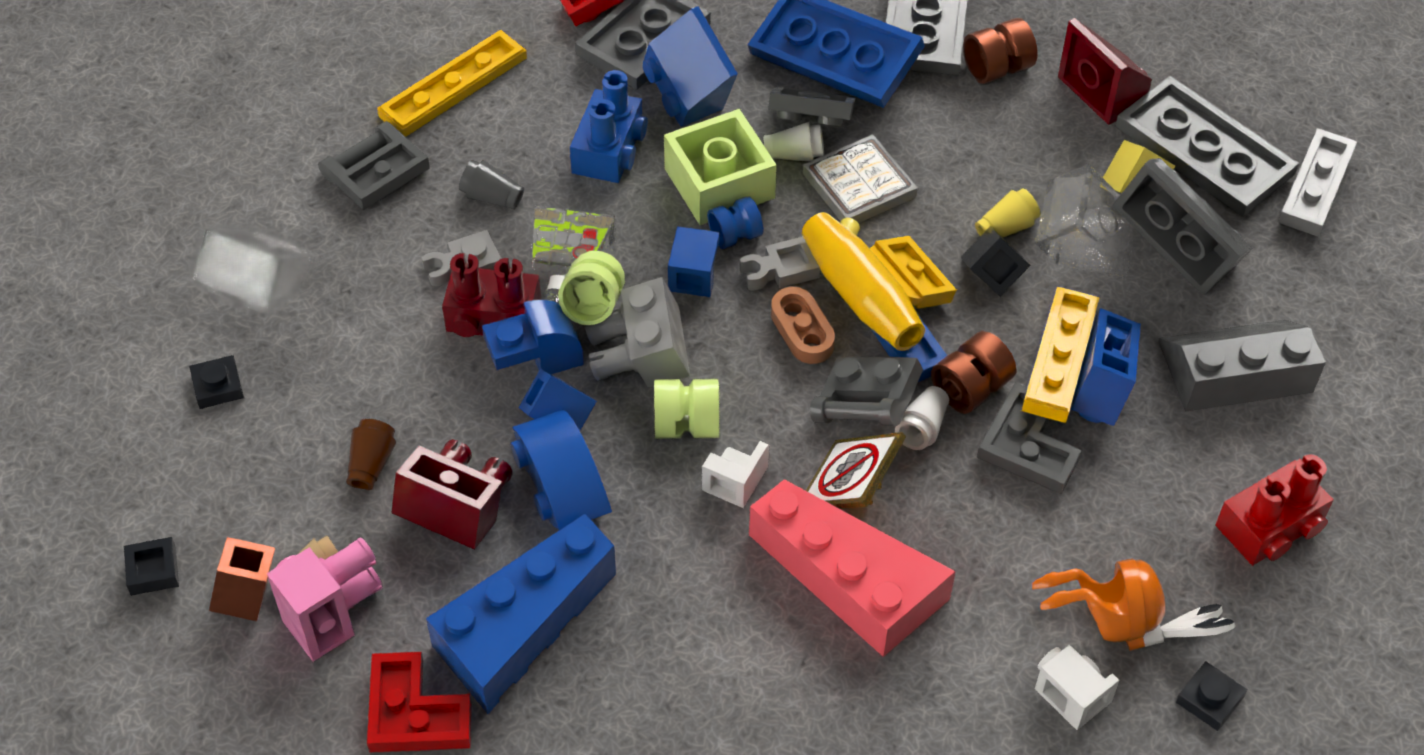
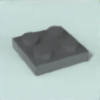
(794, 103)

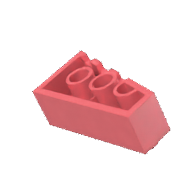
(850, 566)

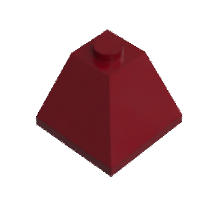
(1100, 72)

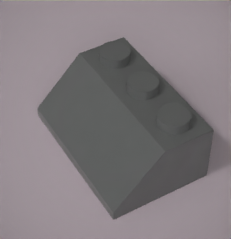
(1181, 225)
(1243, 363)

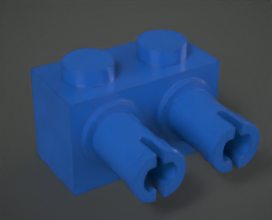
(608, 131)

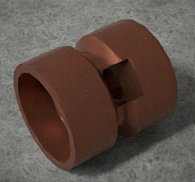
(1002, 50)
(974, 371)

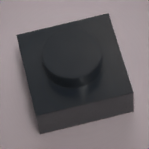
(216, 382)
(151, 566)
(1211, 695)

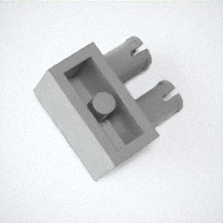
(653, 333)

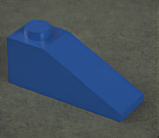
(1107, 368)

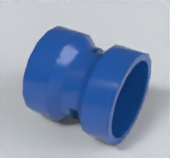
(738, 221)

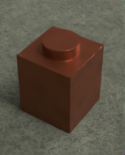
(241, 579)

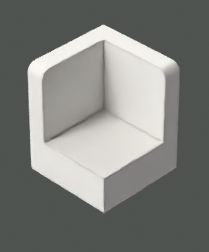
(735, 473)

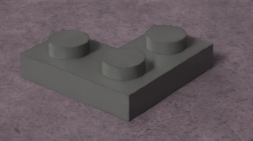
(1020, 447)

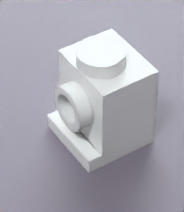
(1074, 685)

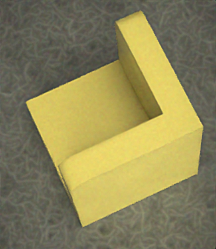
(1127, 164)

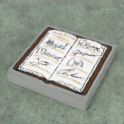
(860, 180)

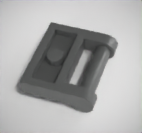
(375, 166)
(867, 390)

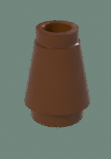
(369, 452)

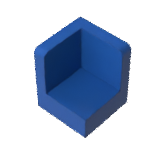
(692, 261)
(551, 395)

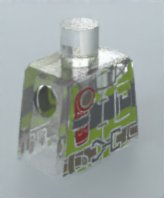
(562, 237)

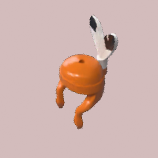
(1132, 606)

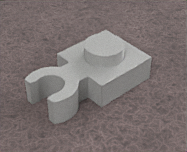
(477, 244)
(785, 261)

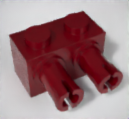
(485, 295)
(448, 495)

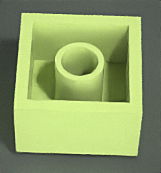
(719, 164)

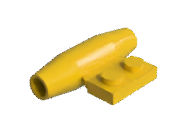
(879, 280)

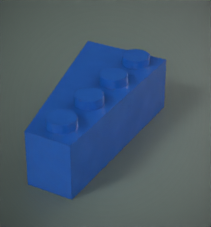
(520, 610)

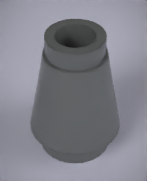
(489, 185)

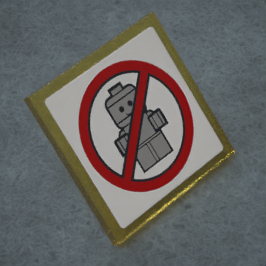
(855, 469)

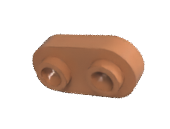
(804, 328)

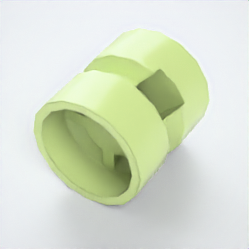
(591, 288)
(686, 408)

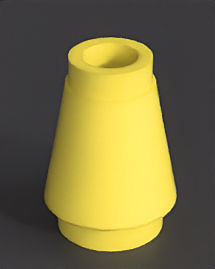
(1011, 214)

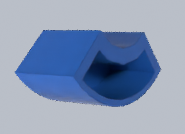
(560, 469)

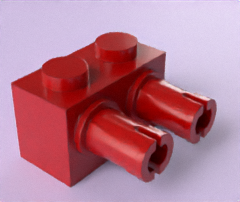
(1277, 510)

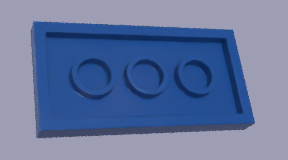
(837, 47)

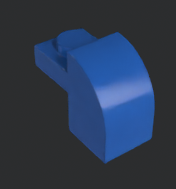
(537, 334)

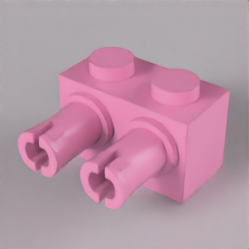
(319, 592)

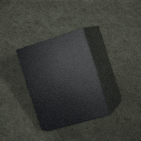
(995, 261)

